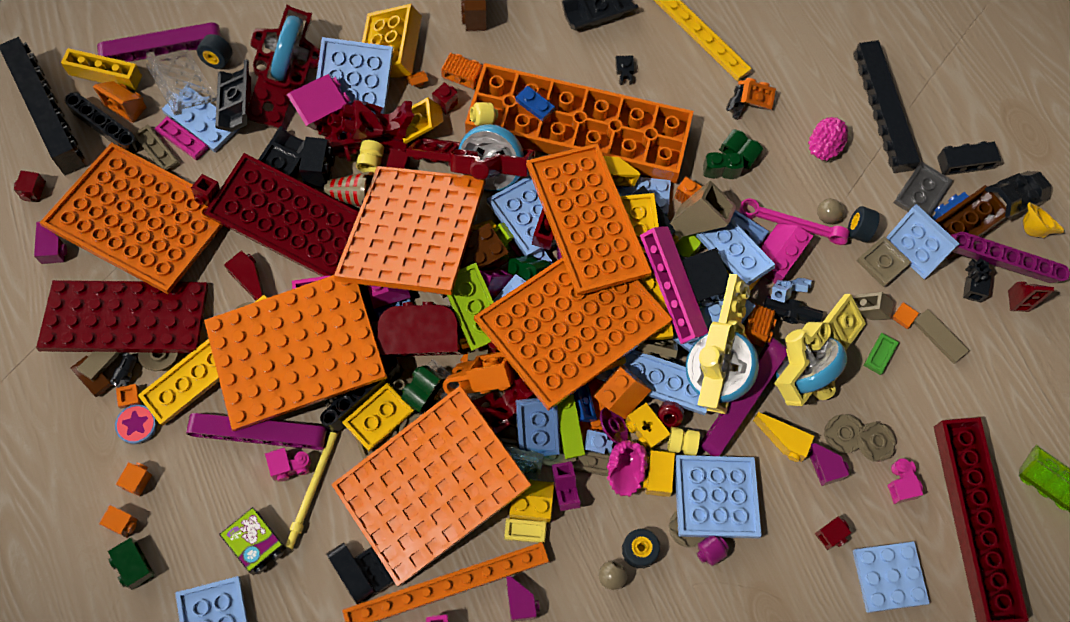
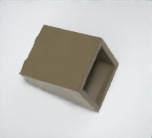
(703, 211)

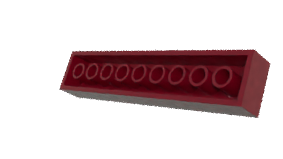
(980, 521)

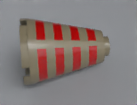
(349, 189)

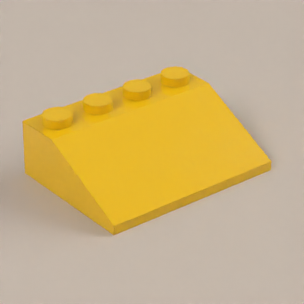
(399, 29)

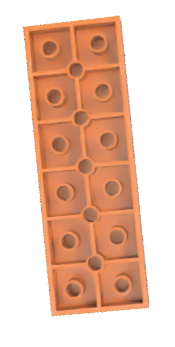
(635, 129)

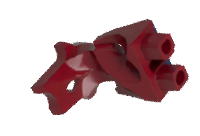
(362, 118)
(517, 391)

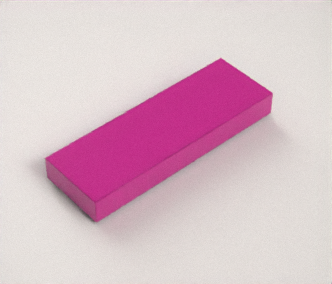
(182, 138)

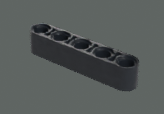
(94, 117)
(352, 398)

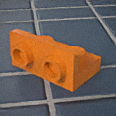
(757, 94)

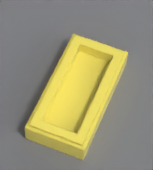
(525, 531)

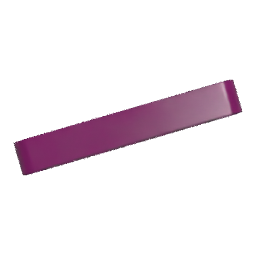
(160, 42)
(1017, 261)
(728, 423)
(262, 433)

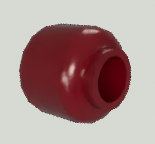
(671, 414)

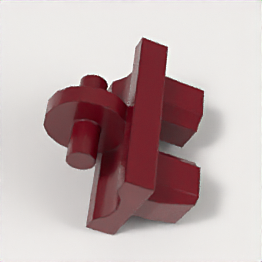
(332, 127)
(344, 147)

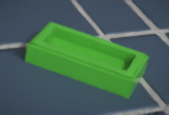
(880, 353)

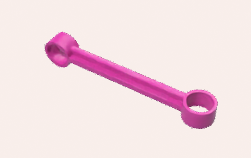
(835, 234)

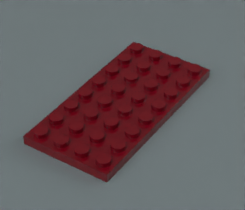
(283, 215)
(122, 317)

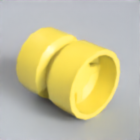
(370, 156)
(683, 441)

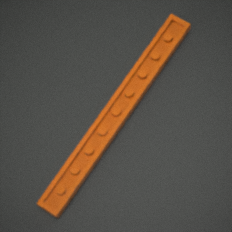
(447, 585)

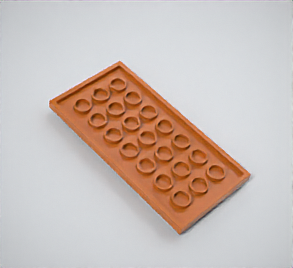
(588, 219)

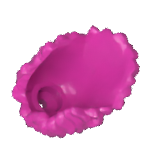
(828, 138)
(627, 467)

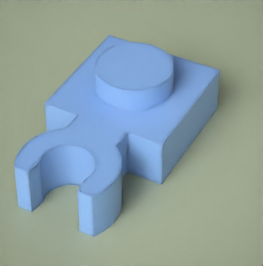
(597, 442)

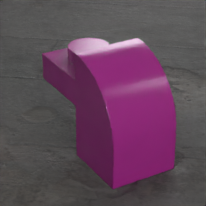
(565, 486)

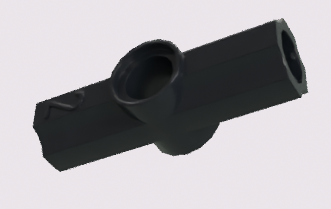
(793, 311)

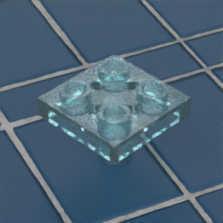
(528, 461)

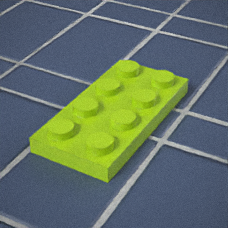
(467, 300)

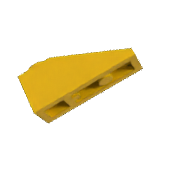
(786, 438)

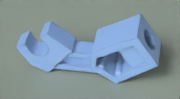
(787, 287)

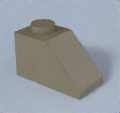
(874, 305)

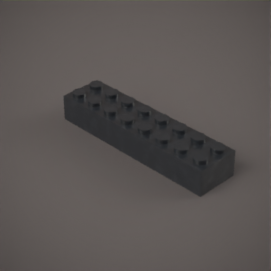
(42, 106)

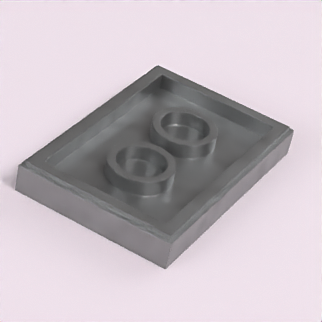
(923, 188)

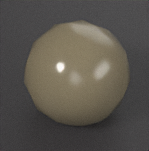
(830, 211)
(612, 575)

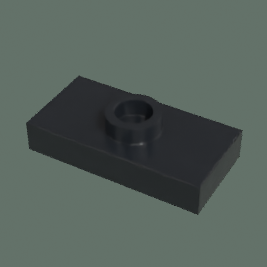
(374, 570)

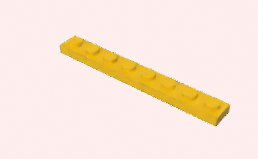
(705, 38)

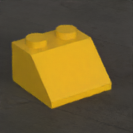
(534, 503)

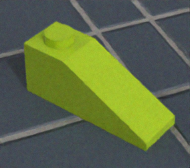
(570, 429)

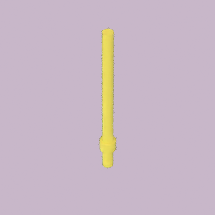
(297, 526)

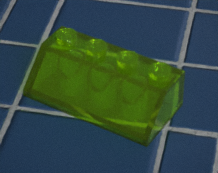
(1047, 476)

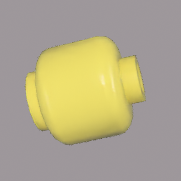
(483, 113)

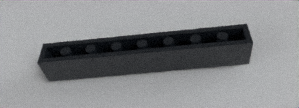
(886, 107)

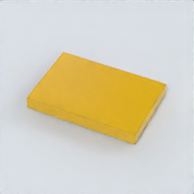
(378, 417)

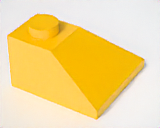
(426, 117)

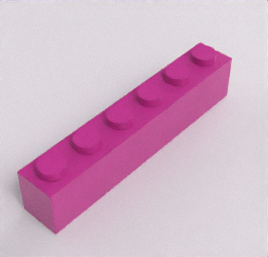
(674, 284)

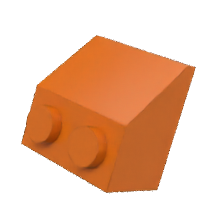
(120, 100)
(622, 392)

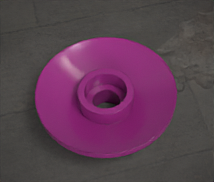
(613, 426)

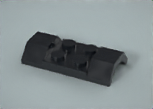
(592, 12)
(233, 99)
(283, 152)
(1022, 189)

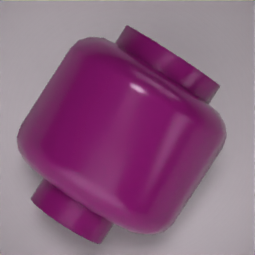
(712, 550)

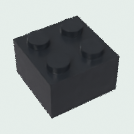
(316, 162)

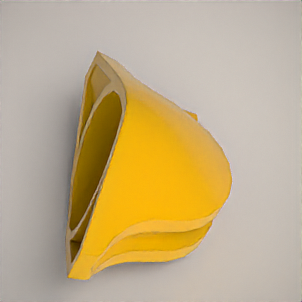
(1040, 223)

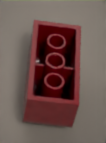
(419, 331)

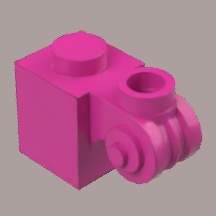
(282, 467)
(908, 485)

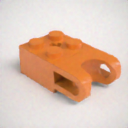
(482, 374)

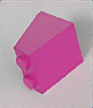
(318, 100)

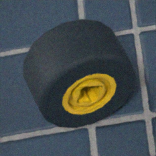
(214, 51)
(863, 224)
(634, 550)

